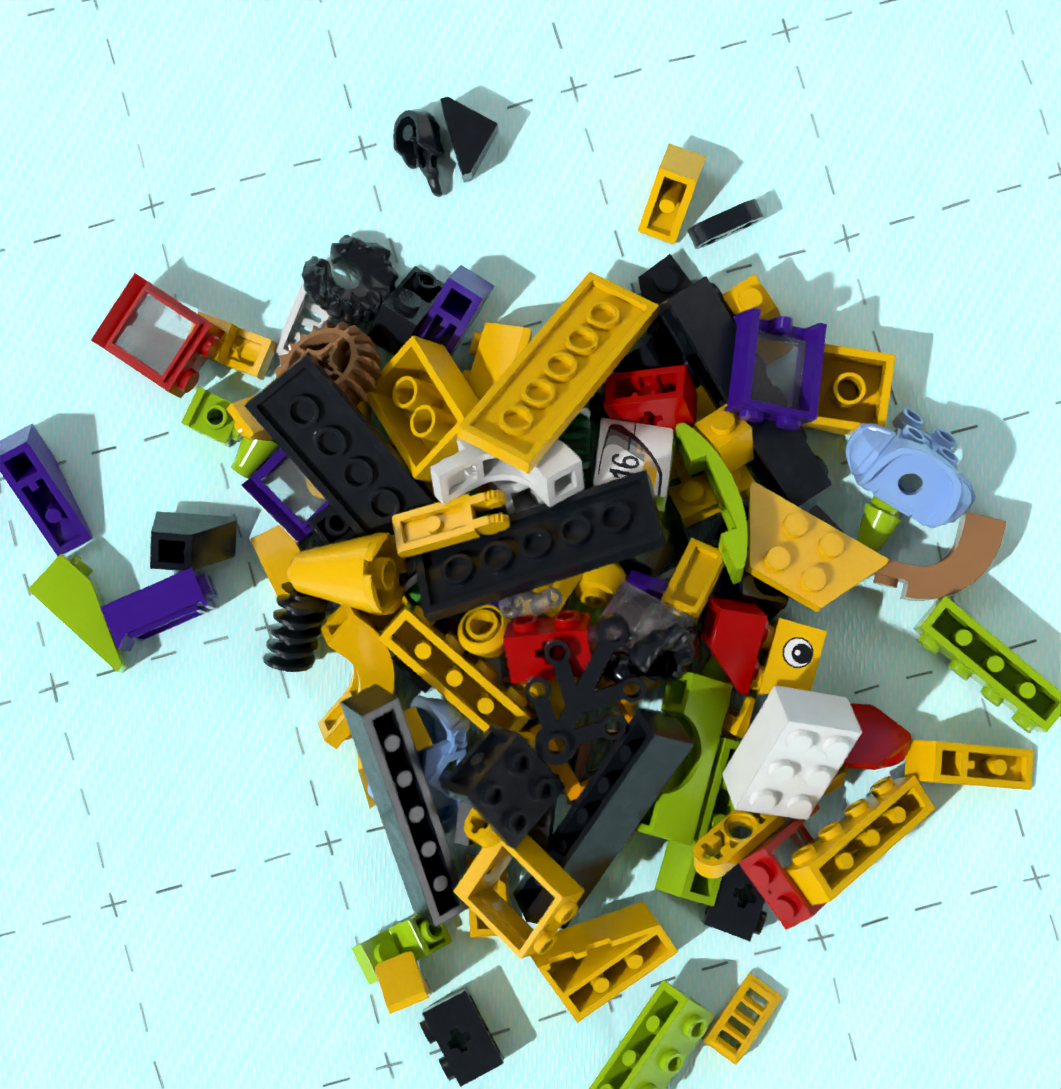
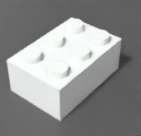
(791, 752)

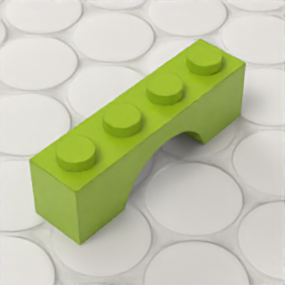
(701, 710)

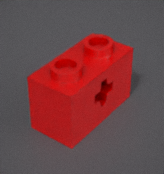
(652, 397)
(526, 640)

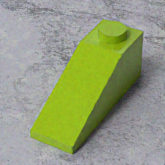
(77, 602)

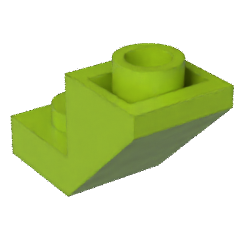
(409, 935)

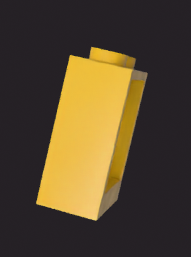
(478, 894)

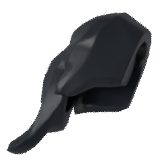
(418, 137)

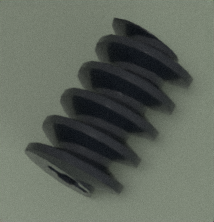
(296, 632)

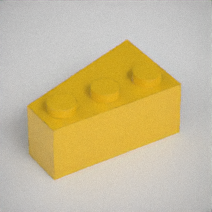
(604, 957)

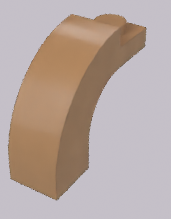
(970, 556)

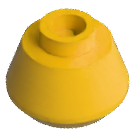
(600, 585)
(483, 631)

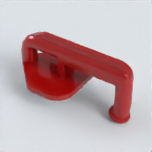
(881, 741)

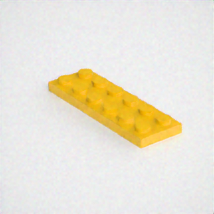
(558, 372)

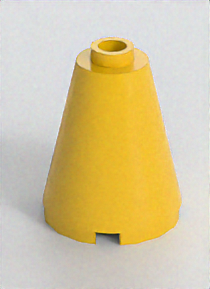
(352, 573)

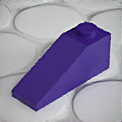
(455, 309)
(43, 489)

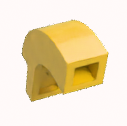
(356, 639)

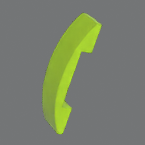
(699, 457)

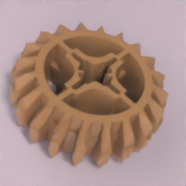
(343, 354)

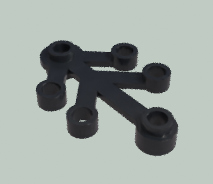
(580, 696)

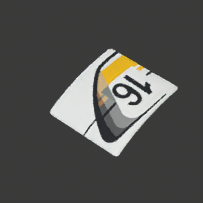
(631, 448)

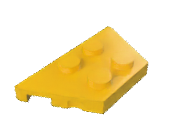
(802, 552)

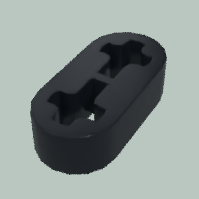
(725, 224)

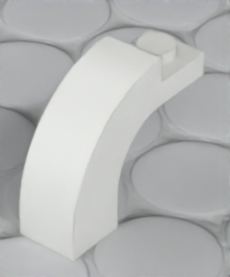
(552, 479)

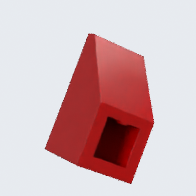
(734, 638)

